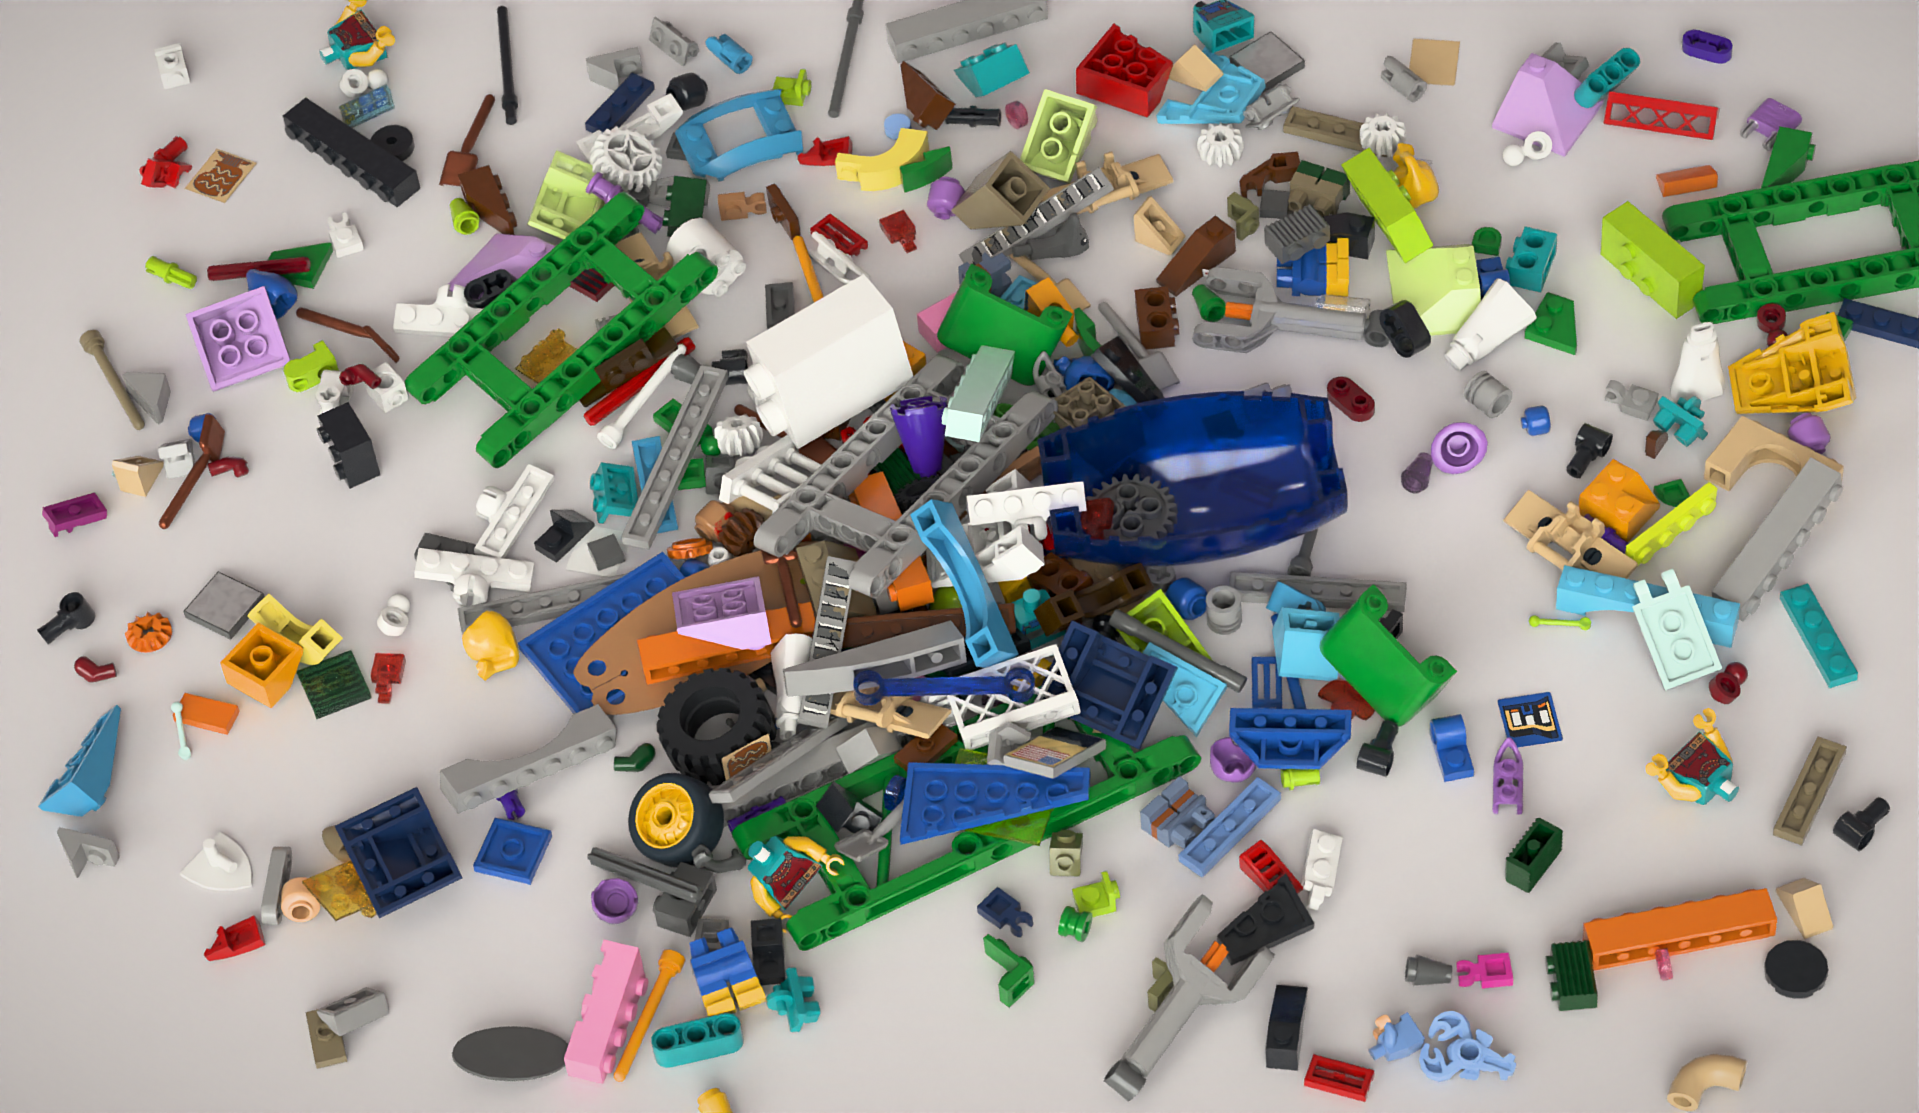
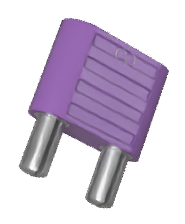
(1768, 119)

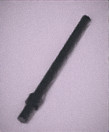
(509, 99)

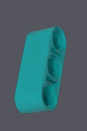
(1607, 77)
(708, 1029)

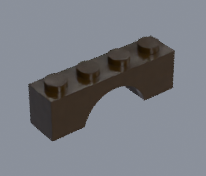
(1096, 600)

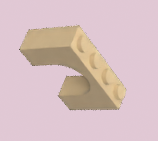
(1754, 444)

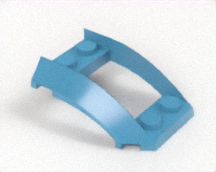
(774, 118)

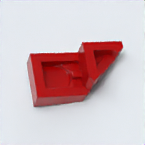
(825, 153)
(163, 172)
(236, 940)

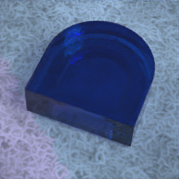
(894, 792)

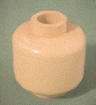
(298, 902)

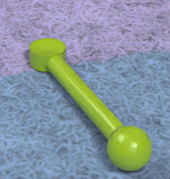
(1584, 623)

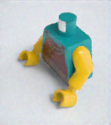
(356, 39)
(1699, 767)
(784, 870)

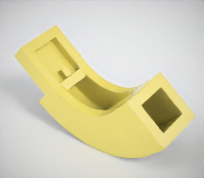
(883, 170)
(315, 640)

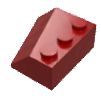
(1123, 73)

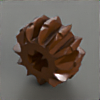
(739, 532)

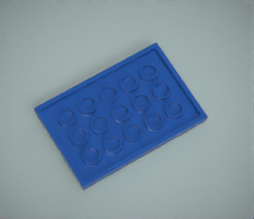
(561, 643)

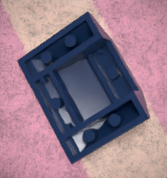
(1113, 683)
(398, 852)

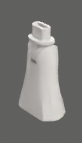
(1492, 322)
(1699, 366)
(790, 651)

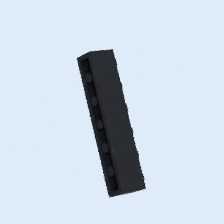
(351, 152)

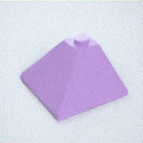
(1544, 102)
(504, 252)
(238, 338)
(724, 614)

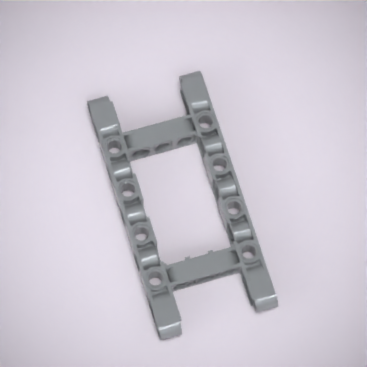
(891, 543)

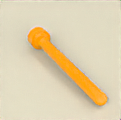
(807, 268)
(669, 965)

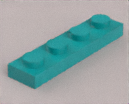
(1818, 636)

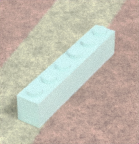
(978, 393)

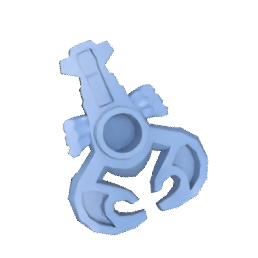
(1463, 1052)

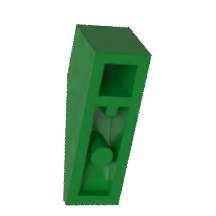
(1788, 156)

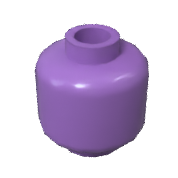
(944, 196)
(1810, 432)

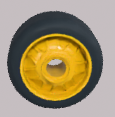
(673, 818)

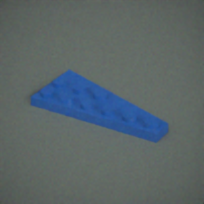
(964, 796)

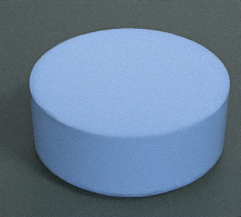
(894, 123)

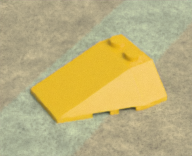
(1797, 372)

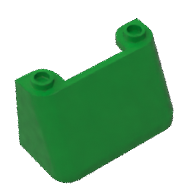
(987, 320)
(1379, 664)

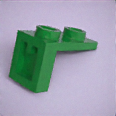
(1020, 970)

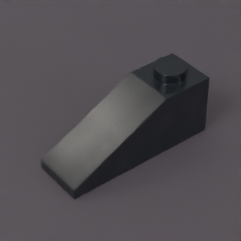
(1356, 227)
(1286, 1027)

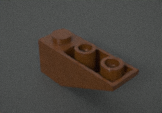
(483, 196)

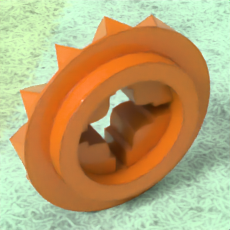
(689, 548)
(152, 640)

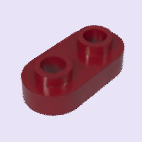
(1345, 396)

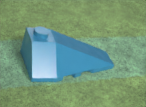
(88, 771)

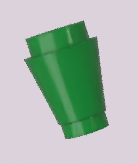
(1210, 305)

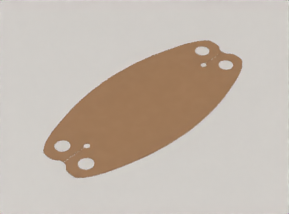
(656, 616)

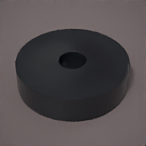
(399, 137)

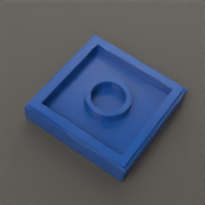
(512, 851)

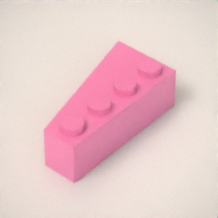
(606, 1013)

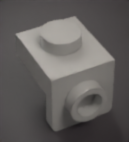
(1573, 64)
(1005, 740)

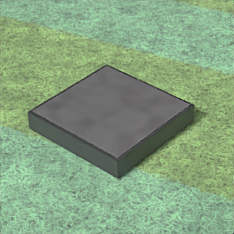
(1269, 59)
(223, 605)

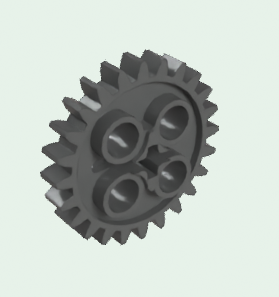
(1138, 508)

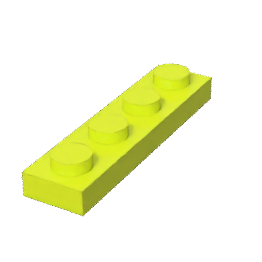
(1672, 524)

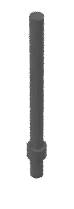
(854, 18)

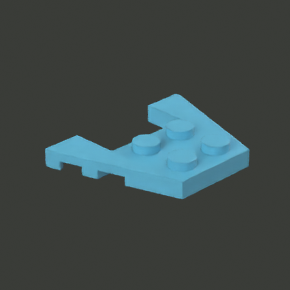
(1221, 102)

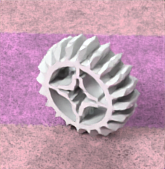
(626, 158)

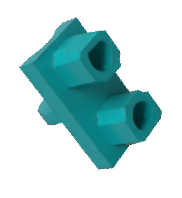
(1690, 426)
(789, 1000)

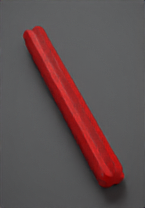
(628, 389)

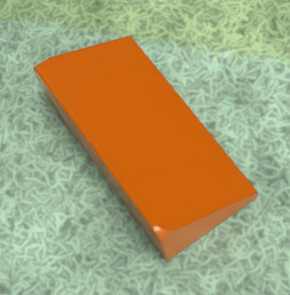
(1687, 180)

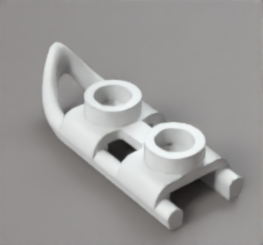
(843, 261)

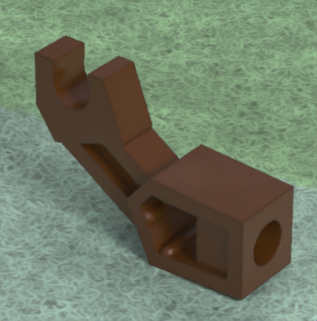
(1278, 169)

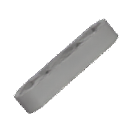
(277, 876)

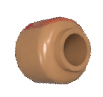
(711, 518)

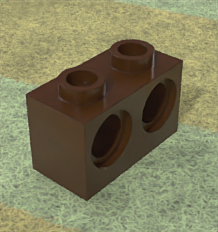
(1155, 318)
(1059, 576)

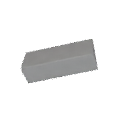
(354, 1011)

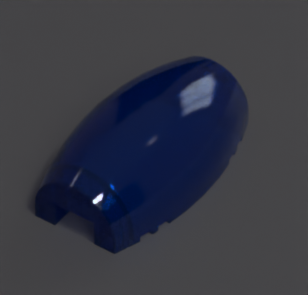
(1236, 463)

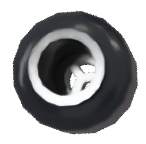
(688, 90)

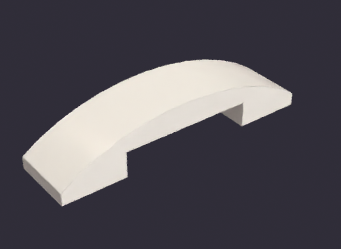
(661, 116)

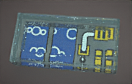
(367, 106)

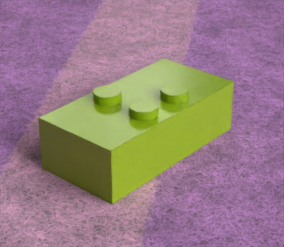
(1388, 204)
(1651, 259)

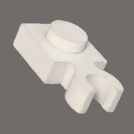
(344, 237)

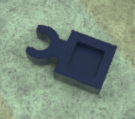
(1003, 909)

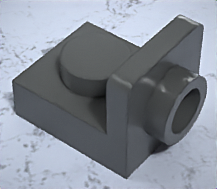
(715, 469)

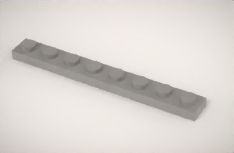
(674, 457)

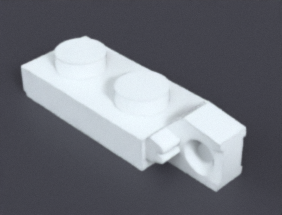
(1320, 866)

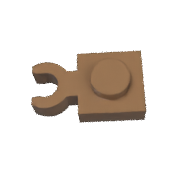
(737, 206)

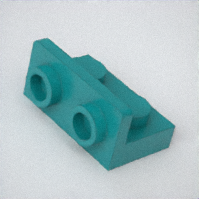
(613, 490)

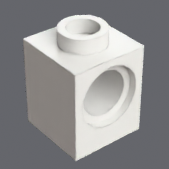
(391, 391)

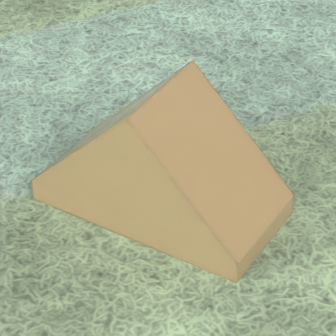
(1195, 70)
(1156, 228)
(136, 474)
(1806, 906)

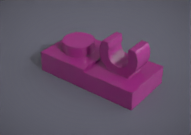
(73, 513)

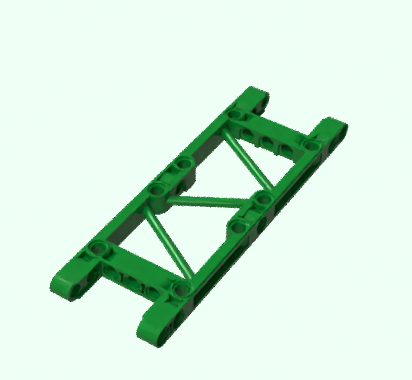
(839, 911)

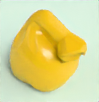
(1415, 176)
(491, 643)

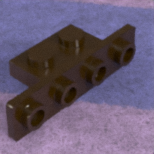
(630, 363)

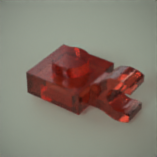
(899, 228)
(1097, 517)
(387, 670)

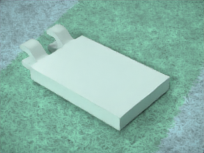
(1675, 633)

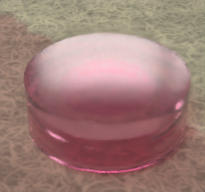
(1016, 114)
(1664, 964)

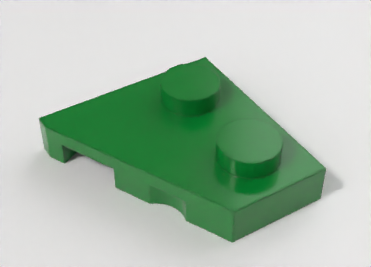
(318, 255)
(1554, 324)

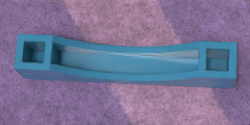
(985, 628)

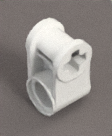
(331, 391)

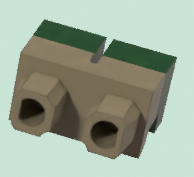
(1318, 188)

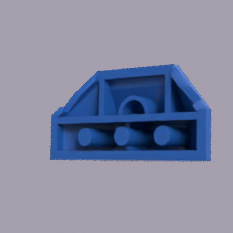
(1290, 735)

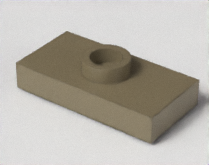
(326, 1045)

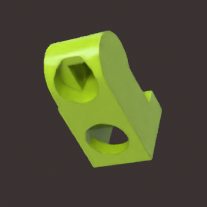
(309, 368)

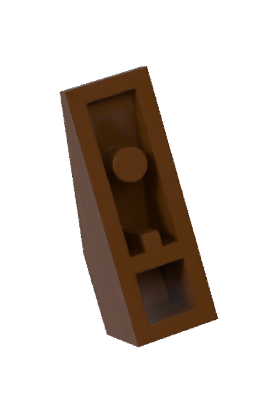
(924, 98)
(1203, 250)

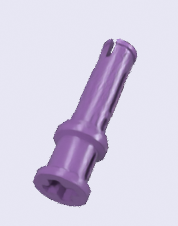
(606, 191)

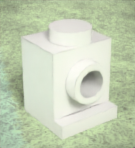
(172, 66)

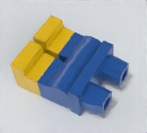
(1318, 271)
(721, 966)

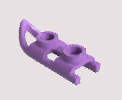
(1508, 770)

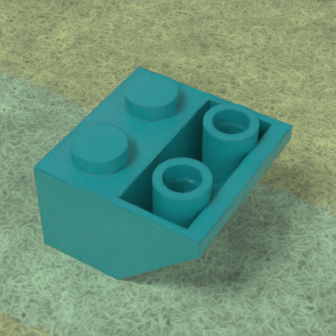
(992, 70)

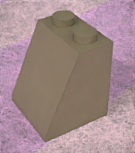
(1001, 195)

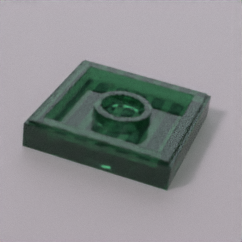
(334, 684)

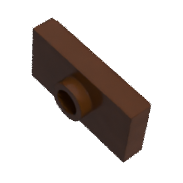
(782, 211)
(926, 750)

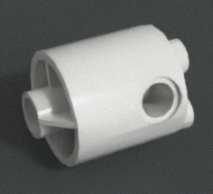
(703, 237)

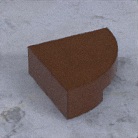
(1654, 443)

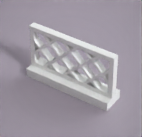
(1025, 716)

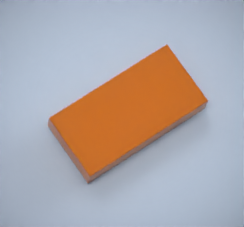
(208, 713)

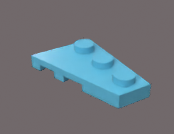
(1191, 692)

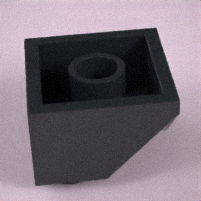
(348, 445)

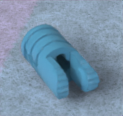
(730, 53)

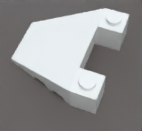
(999, 551)

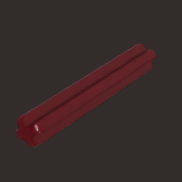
(239, 270)

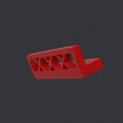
(1661, 105)

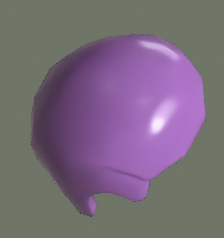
(1230, 761)
(614, 900)

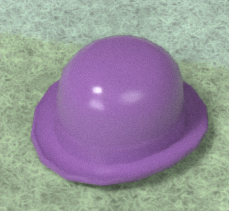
(1458, 447)

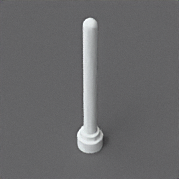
(612, 434)

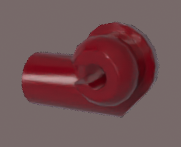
(358, 374)
(226, 464)
(93, 672)

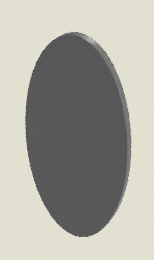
(510, 1053)

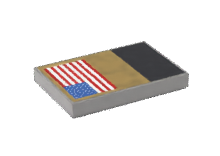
(1054, 752)

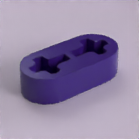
(1707, 46)

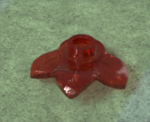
(1345, 697)

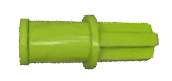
(170, 272)

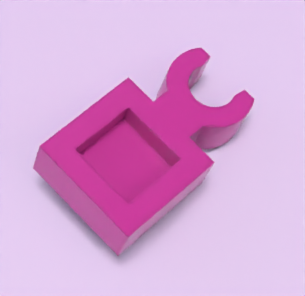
(1490, 969)

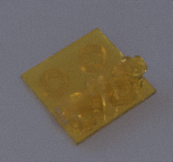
(546, 356)
(340, 892)

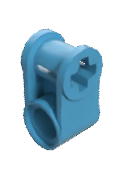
(1289, 597)

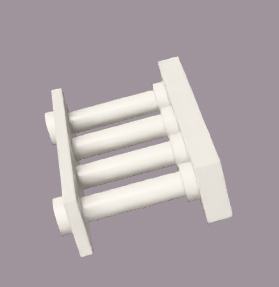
(759, 471)

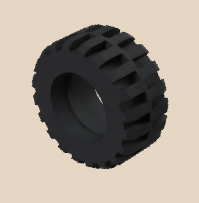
(702, 699)

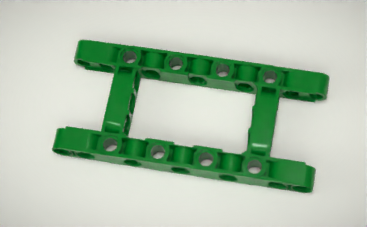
(1740, 213)
(537, 408)

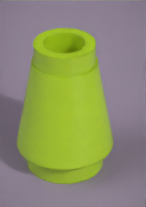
(464, 217)

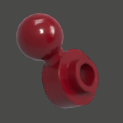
(1775, 313)
(1726, 685)

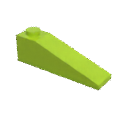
(1162, 617)

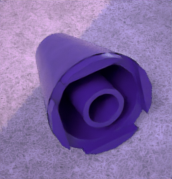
(921, 432)

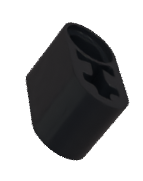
(492, 285)
(1405, 328)

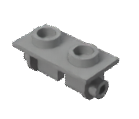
(672, 42)
(1279, 104)

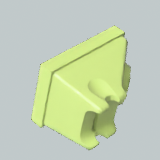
(1059, 136)

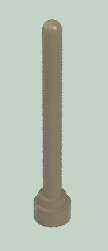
(94, 344)

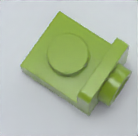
(793, 89)
(1097, 897)

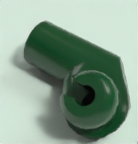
(637, 761)

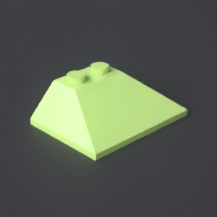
(563, 199)
(1439, 285)

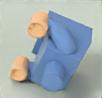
(1396, 1040)

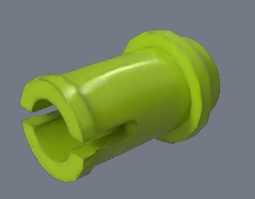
(1299, 777)

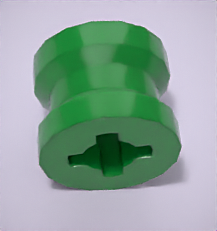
(1075, 924)

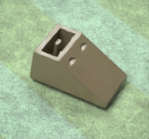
(1083, 402)

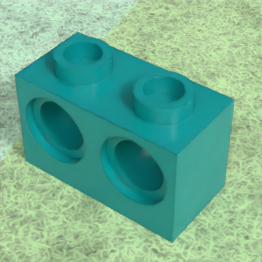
(1532, 259)

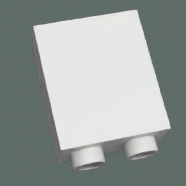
(827, 362)

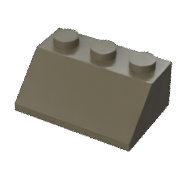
(812, 564)

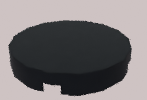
(1796, 969)

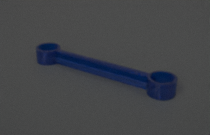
(944, 686)

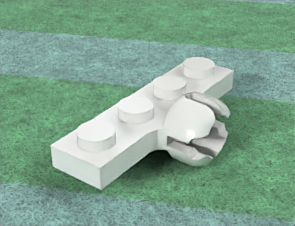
(440, 319)
(1025, 506)
(510, 511)
(473, 573)

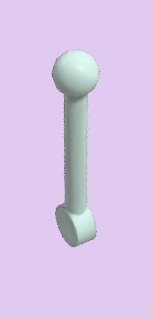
(184, 751)

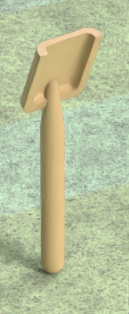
(1065, 286)

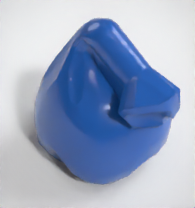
(279, 290)
(1078, 369)

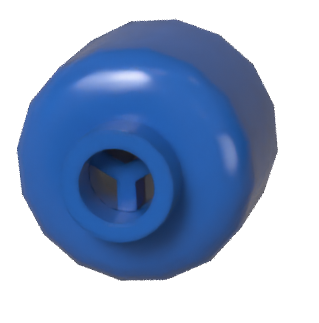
(1187, 598)

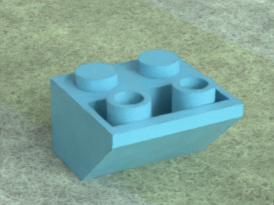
(1297, 643)

